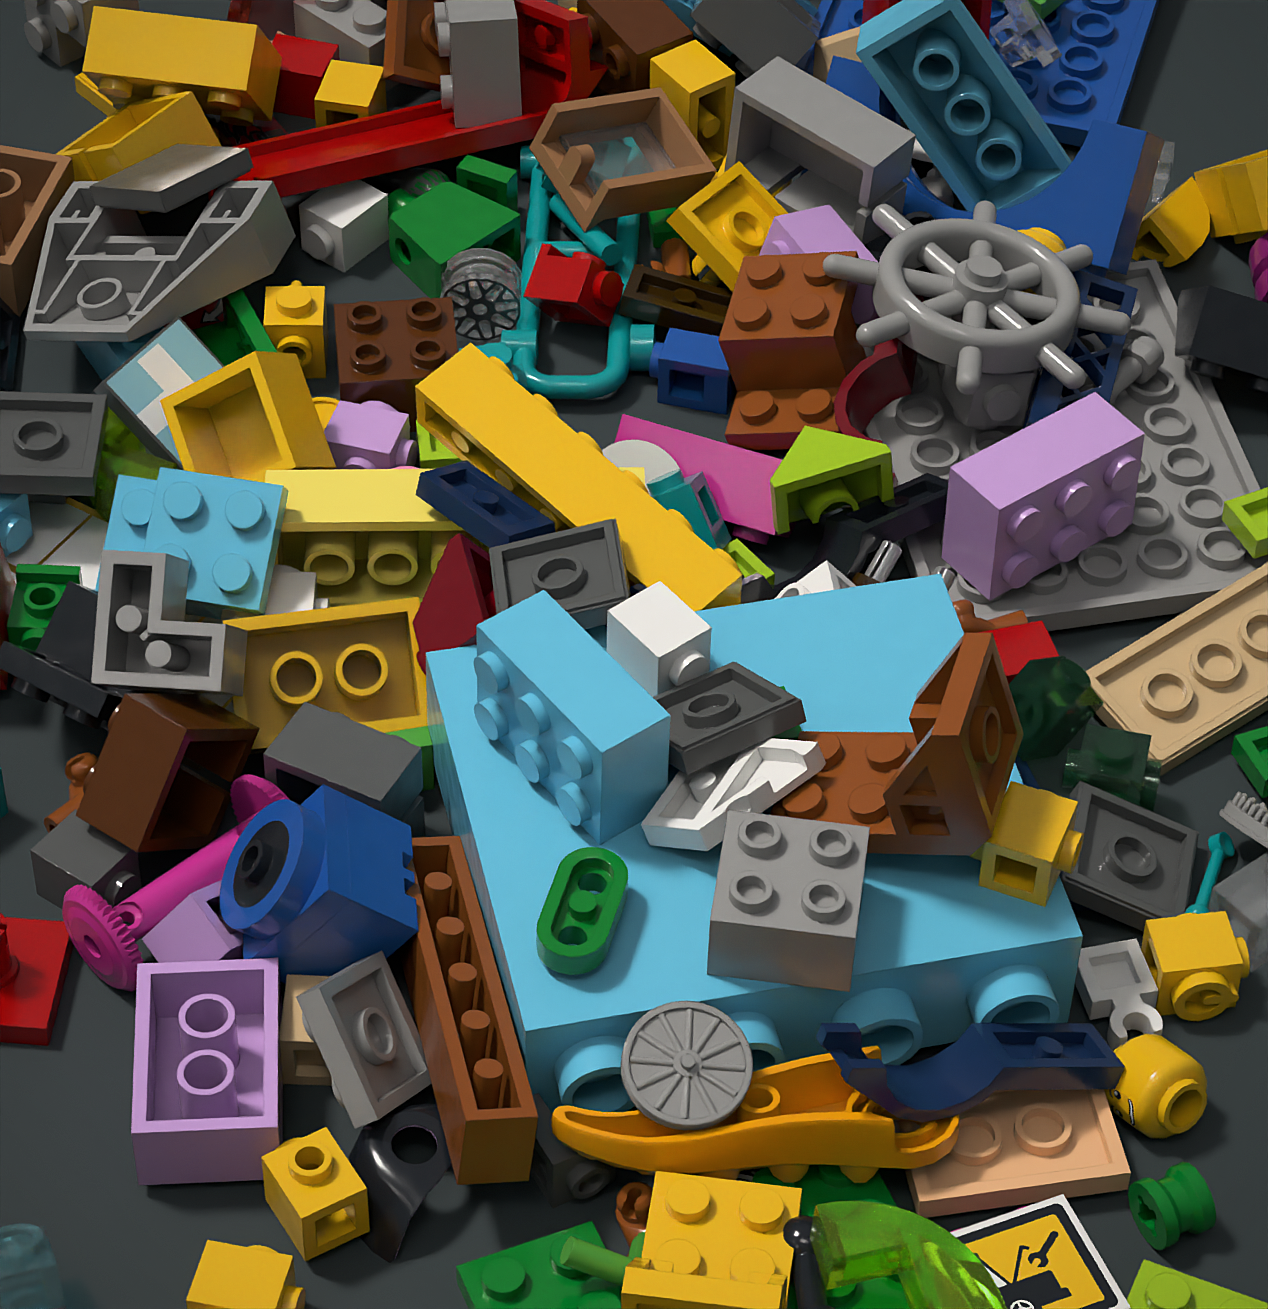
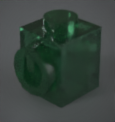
(1052, 705)
(1116, 764)

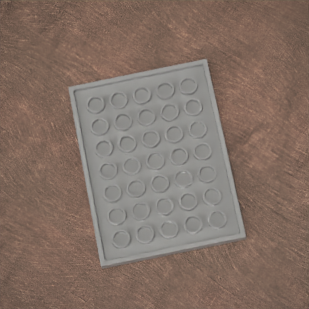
(1189, 466)

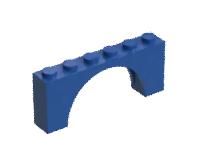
(1091, 204)

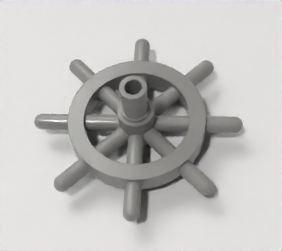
(976, 296)

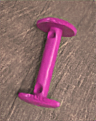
(99, 929)

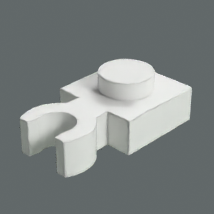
(1118, 984)

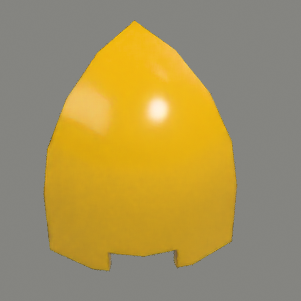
(1174, 226)

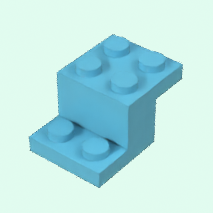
(214, 522)

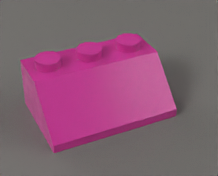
(734, 474)

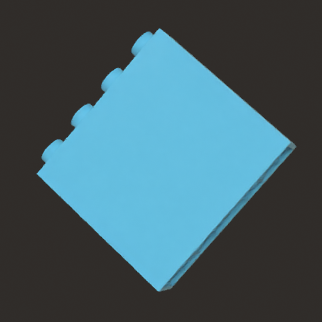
(928, 937)

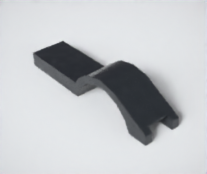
(856, 533)

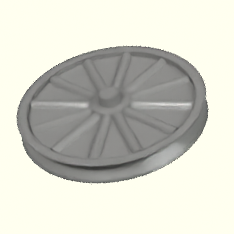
(686, 1065)

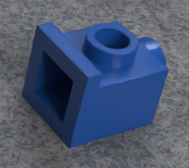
(692, 372)

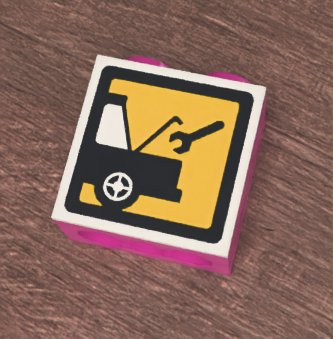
(1043, 1259)

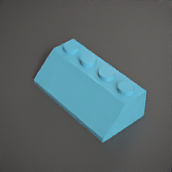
(961, 102)

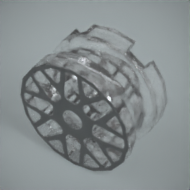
(483, 291)

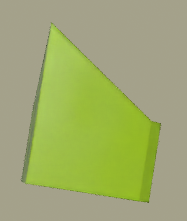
(826, 474)

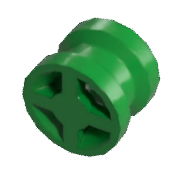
(1172, 1205)

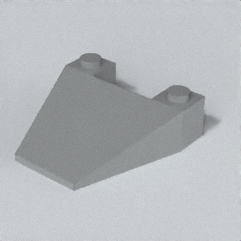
(116, 284)

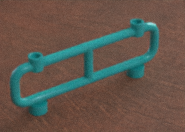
(628, 343)

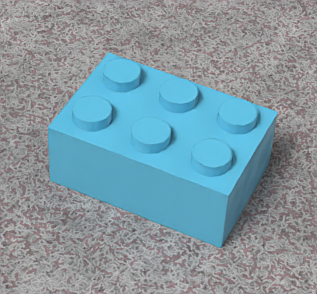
(571, 716)

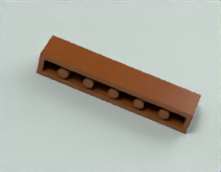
(466, 1022)

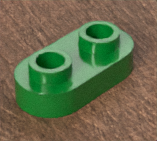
(579, 916)

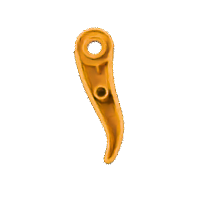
(787, 1121)

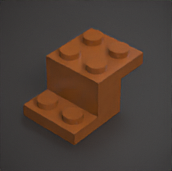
(787, 348)

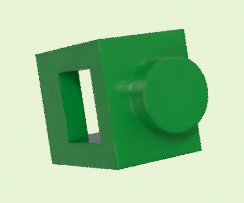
(35, 600)

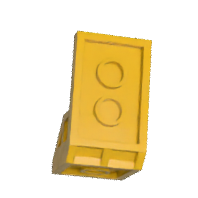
(713, 1246)

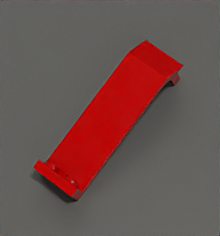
(552, 70)

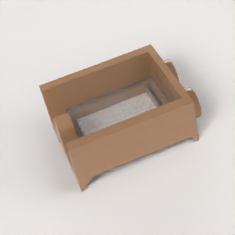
(620, 155)

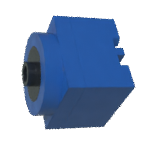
(320, 884)

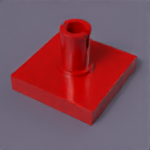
(31, 977)

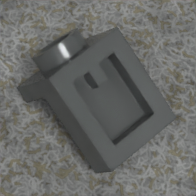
(560, 1170)

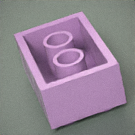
(1042, 495)
(206, 1070)

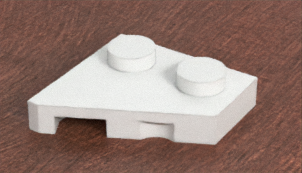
(696, 804)

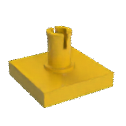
(726, 223)

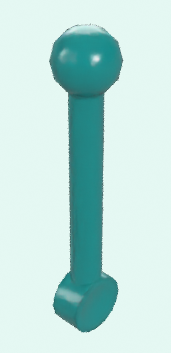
(1221, 847)

